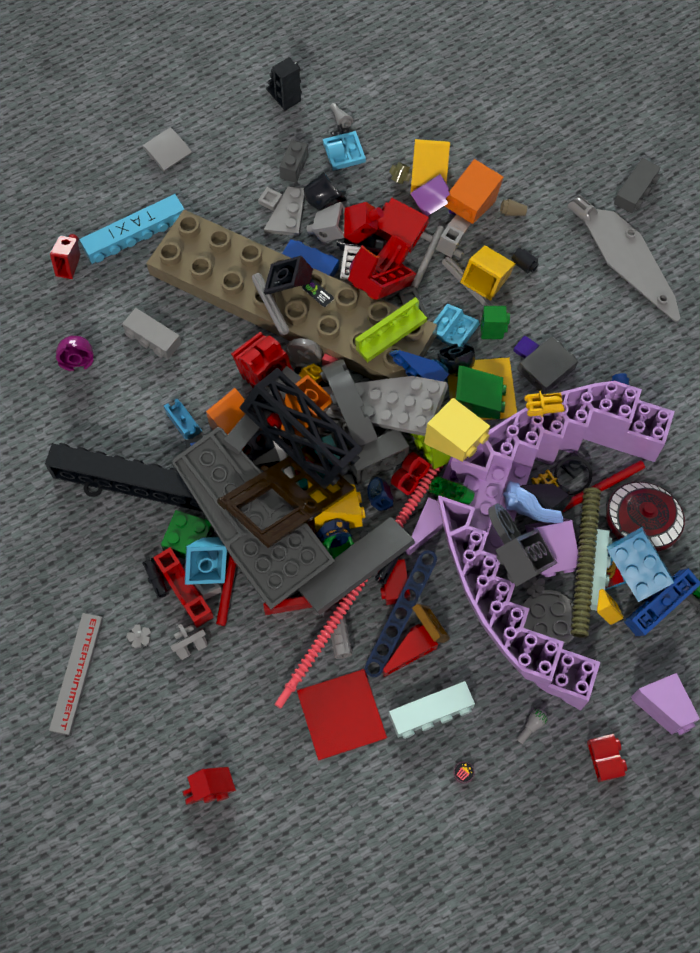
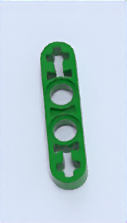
(451, 490)

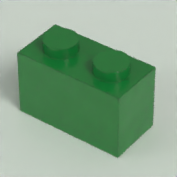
(494, 322)

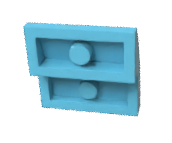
(454, 326)

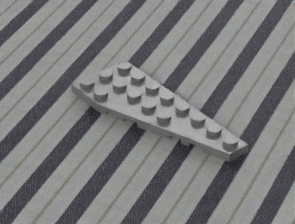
(398, 403)

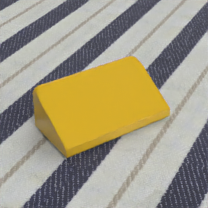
(608, 608)

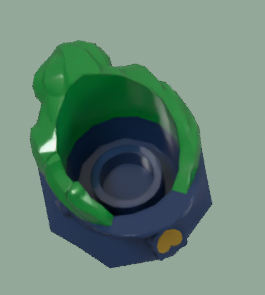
(335, 536)

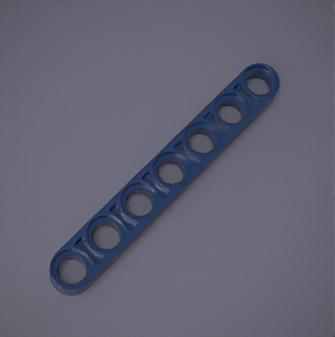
(400, 623)

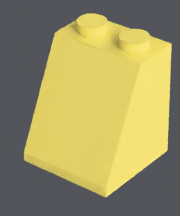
(456, 431)

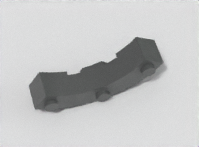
(349, 401)

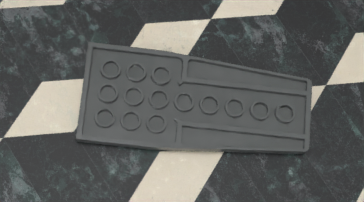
(276, 571)

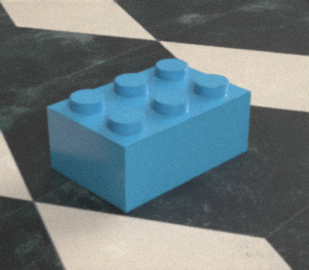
(640, 564)

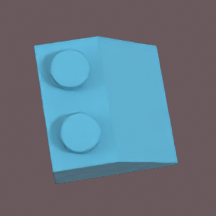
(205, 561)

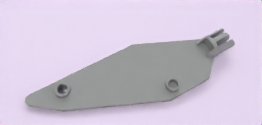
(627, 254)

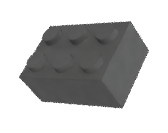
(380, 456)

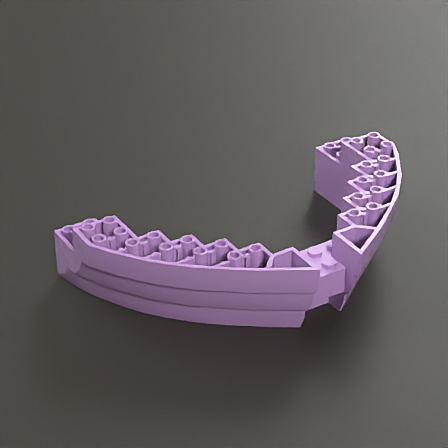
(596, 412)

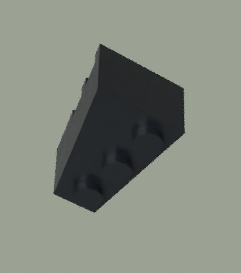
(285, 83)

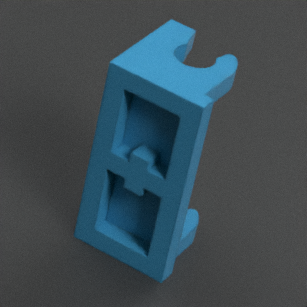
(182, 420)

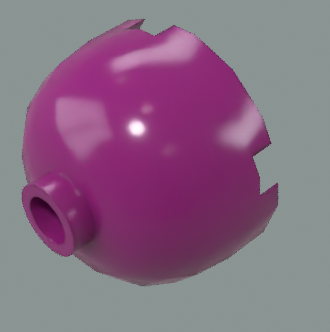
(73, 351)

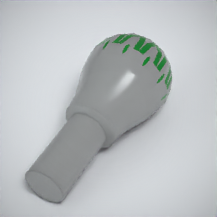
(536, 720)

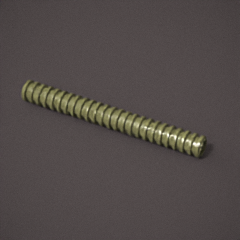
(585, 562)

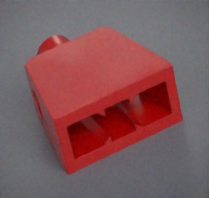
(361, 221)
(65, 256)

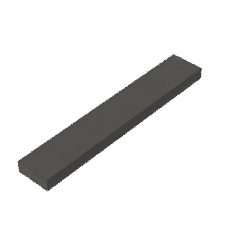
(246, 428)

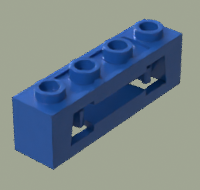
(662, 603)

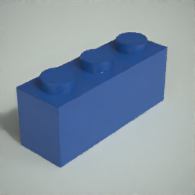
(315, 258)

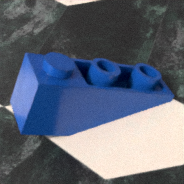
(419, 366)

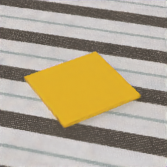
(498, 367)

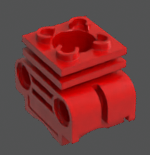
(259, 358)

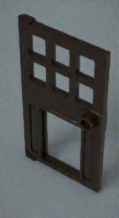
(274, 478)

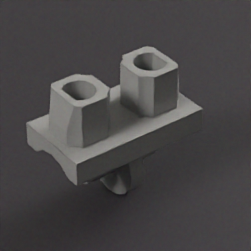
(180, 646)

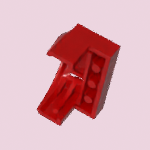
(389, 262)

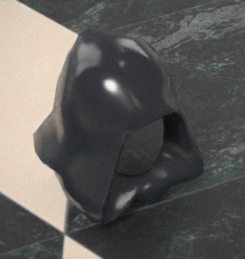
(322, 193)

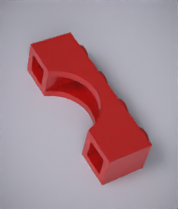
(187, 594)

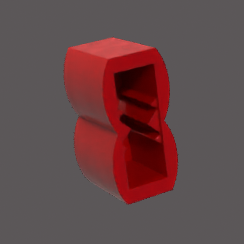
(408, 476)
(606, 757)

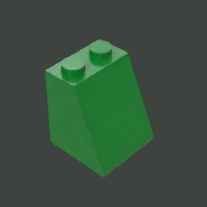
(481, 392)

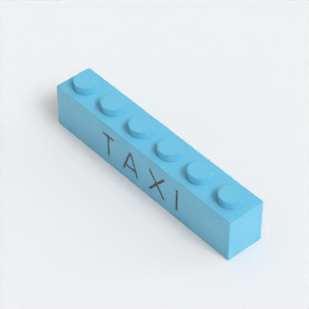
(131, 229)

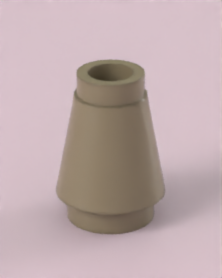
(512, 208)

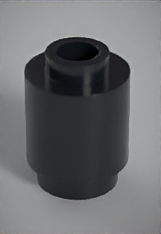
(525, 260)

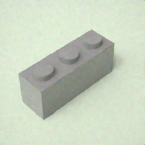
(151, 334)

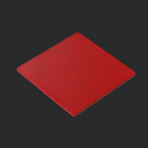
(341, 714)

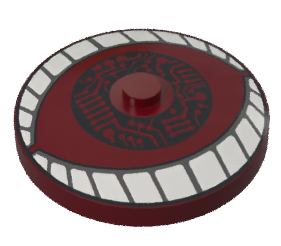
(646, 507)

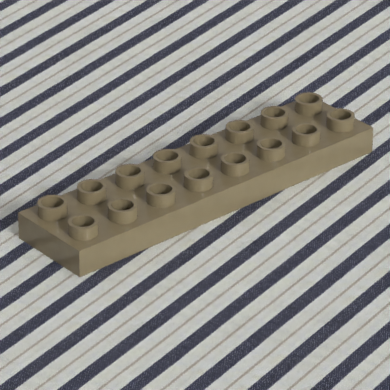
(219, 270)

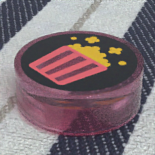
(463, 772)

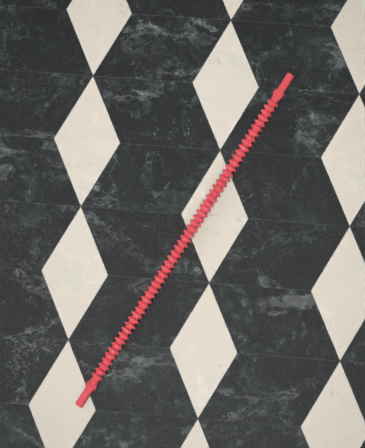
(341, 610)

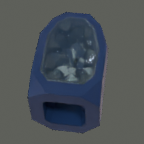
(380, 494)

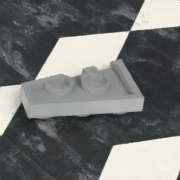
(287, 214)

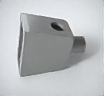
(328, 223)

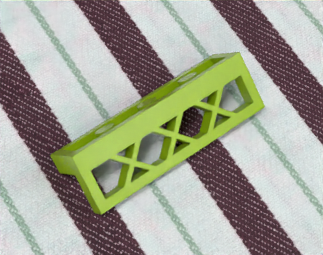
(390, 330)

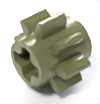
(400, 173)

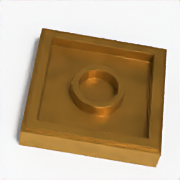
(431, 623)

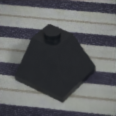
(288, 275)
(550, 495)

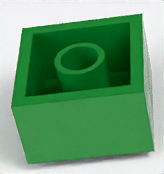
(183, 531)

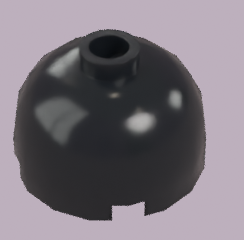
(455, 356)

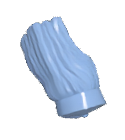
(527, 504)

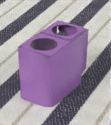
(431, 195)

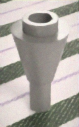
(341, 117)

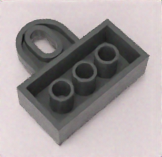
(521, 554)

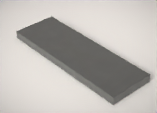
(356, 565)

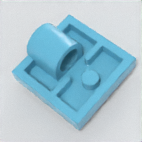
(344, 150)

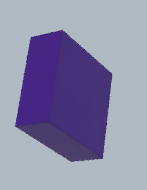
(525, 347)

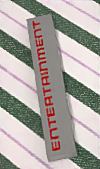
(76, 674)

